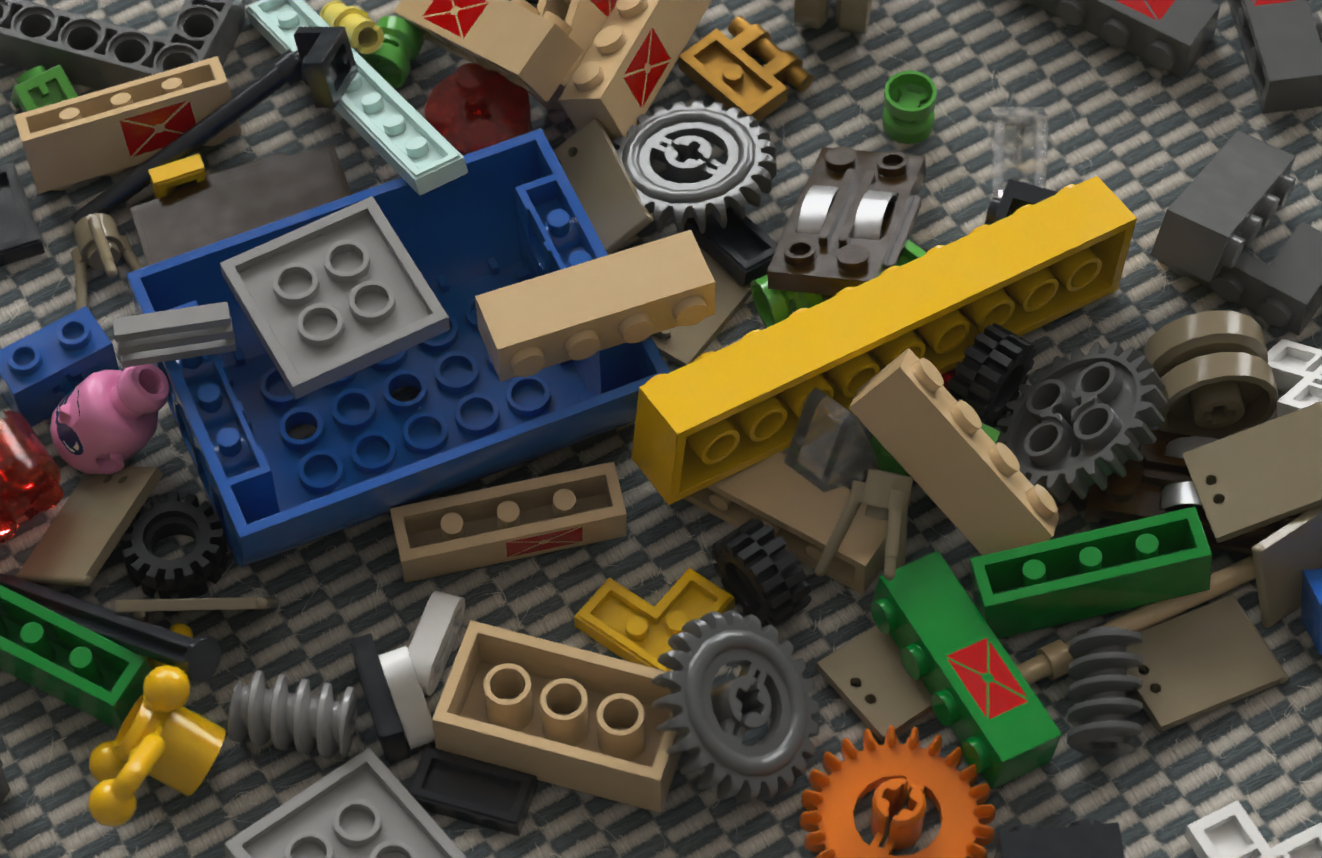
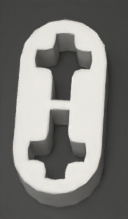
(436, 638)
(408, 696)

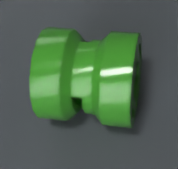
(400, 46)
(909, 107)
(778, 305)

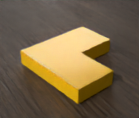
(640, 630)

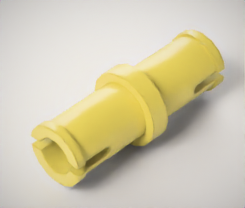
(360, 29)

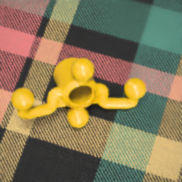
(156, 741)

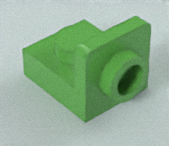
(41, 88)

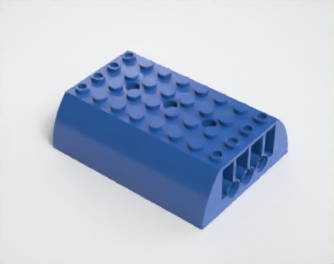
(370, 452)

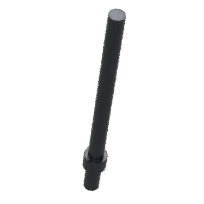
(286, 70)

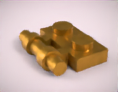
(734, 78)

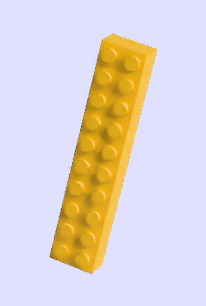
(749, 396)

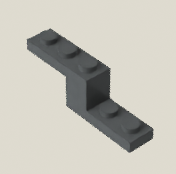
(1281, 293)

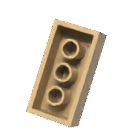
(558, 716)

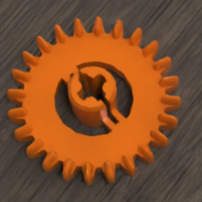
(898, 774)

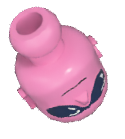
(109, 418)

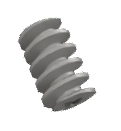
(292, 716)

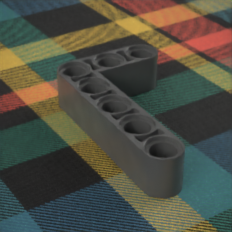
(110, 54)

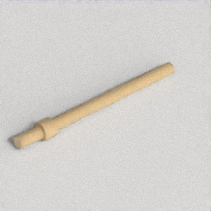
(1054, 658)

